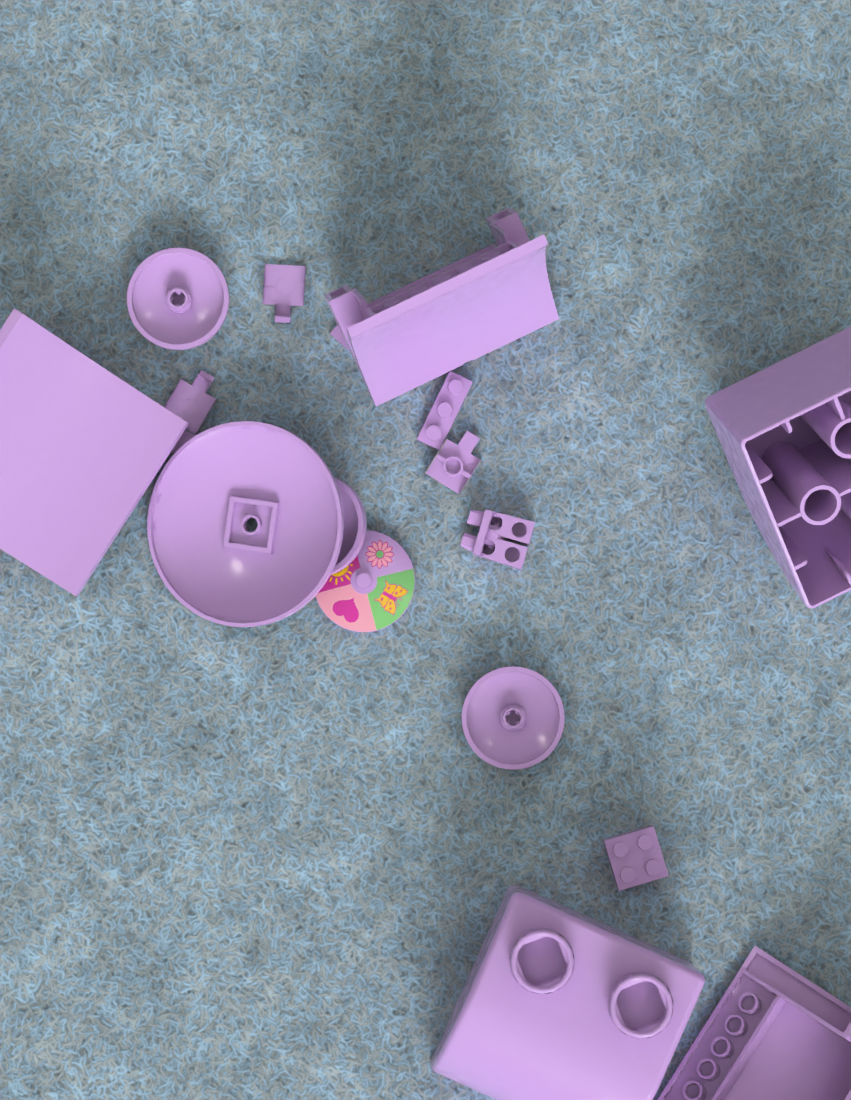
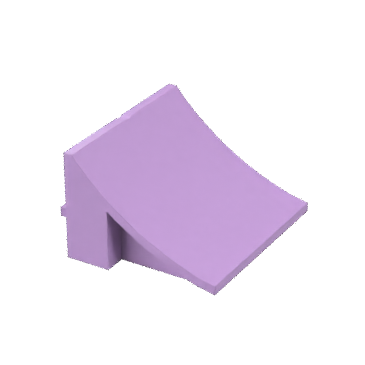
(448, 313)
(71, 453)
(769, 1041)

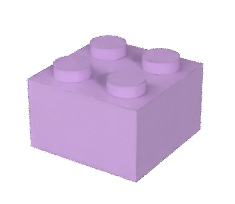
(635, 857)

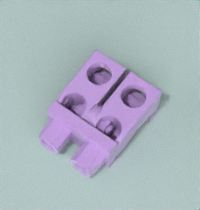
(492, 534)

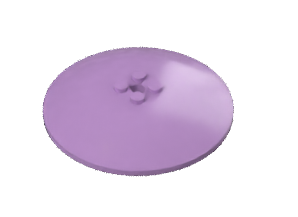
(203, 513)

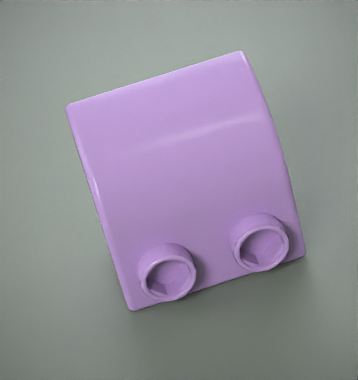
(792, 461)
(565, 1008)

